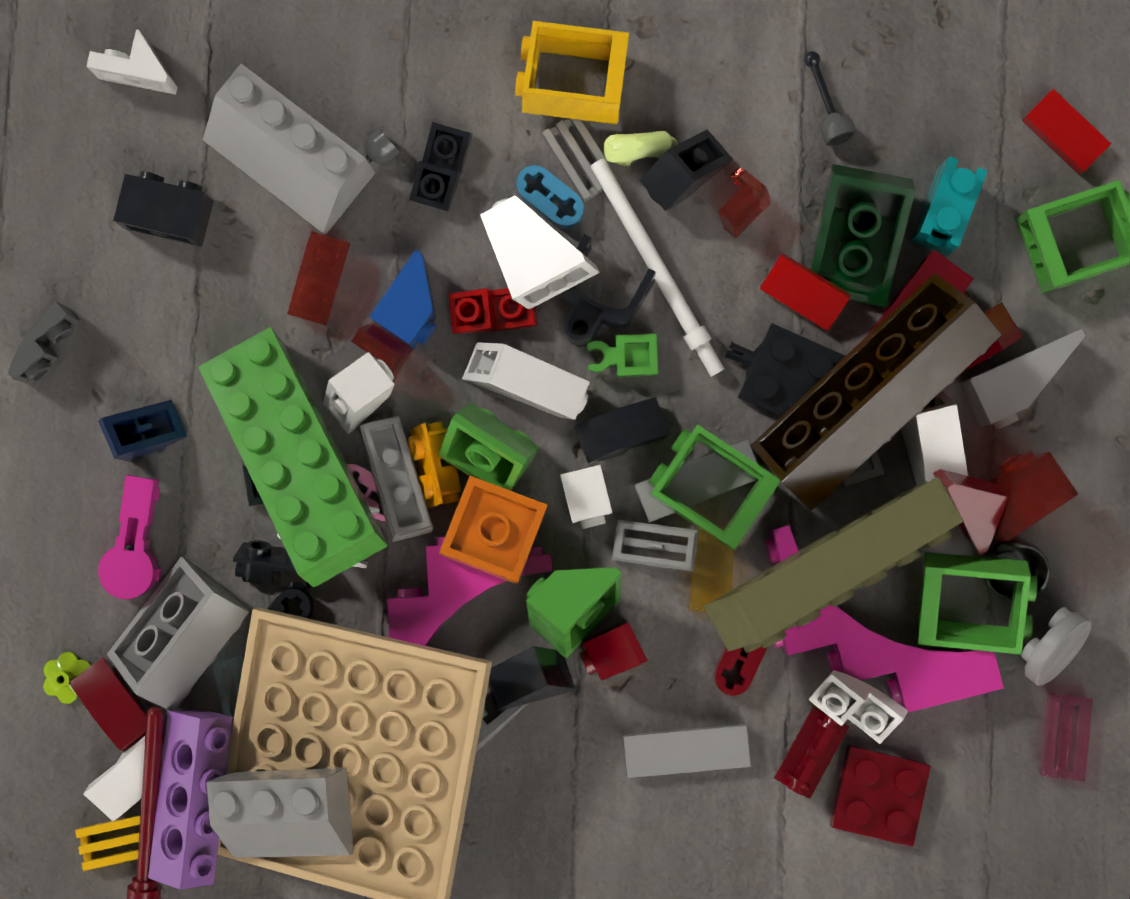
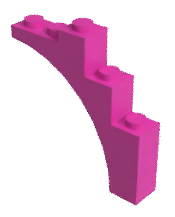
(450, 586)
(917, 675)

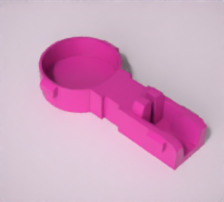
(125, 571)

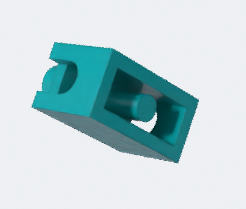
(948, 206)

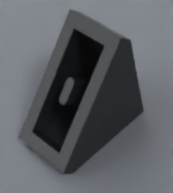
(529, 678)

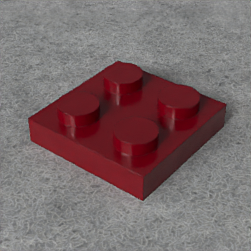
(880, 795)

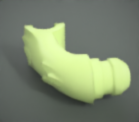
(630, 147)

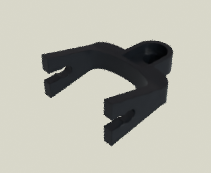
(593, 314)

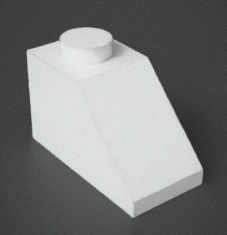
(358, 391)

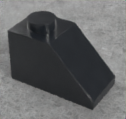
(685, 169)

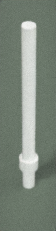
(696, 336)

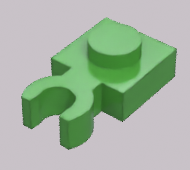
(632, 355)

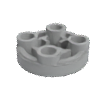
(1057, 648)

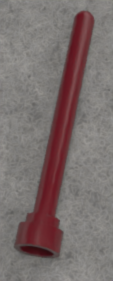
(141, 885)

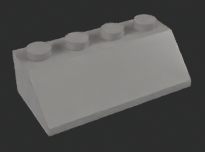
(285, 149)

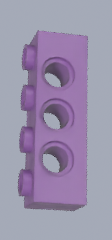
(182, 836)

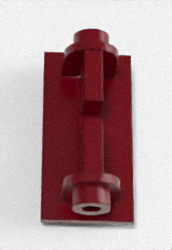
(811, 753)

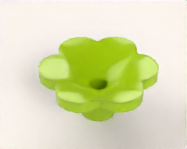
(69, 667)

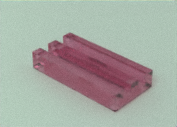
(1050, 736)

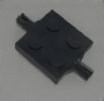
(782, 368)

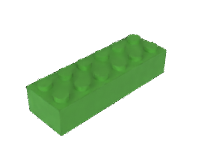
(292, 458)

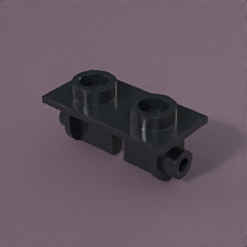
(260, 560)

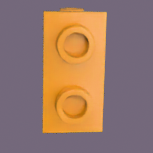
(433, 478)

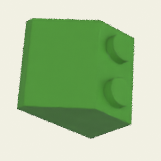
(487, 447)
(572, 605)

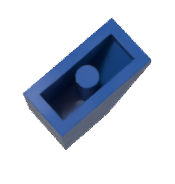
(408, 305)

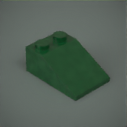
(862, 231)

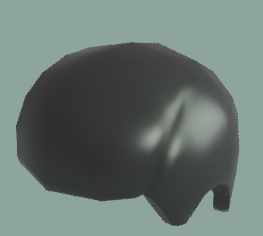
(1018, 550)

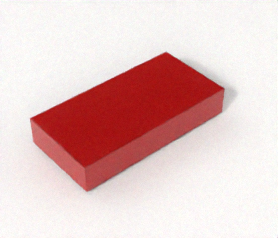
(1066, 131)
(805, 291)

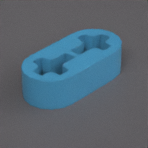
(544, 205)

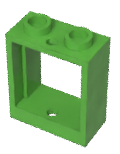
(1043, 248)
(750, 507)
(970, 635)

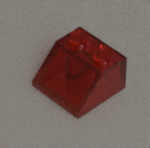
(1034, 490)

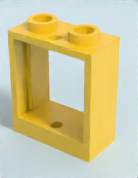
(574, 42)

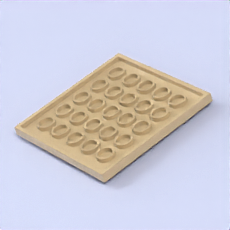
(390, 715)

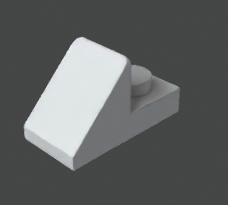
(139, 70)

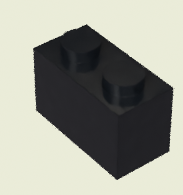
(164, 208)

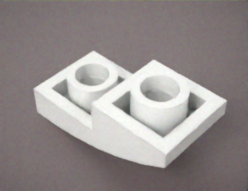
(852, 699)
(121, 784)

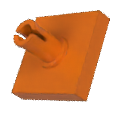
(493, 529)

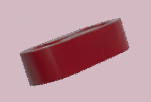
(747, 670)

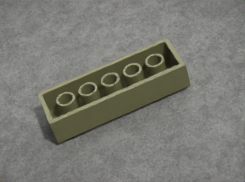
(834, 567)

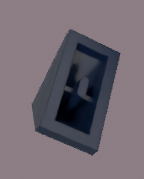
(142, 430)

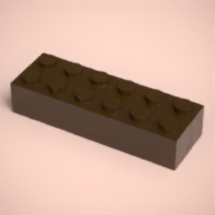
(875, 390)

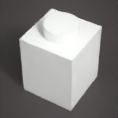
(586, 496)

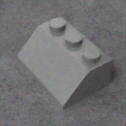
(176, 635)
(282, 812)

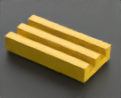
(88, 848)

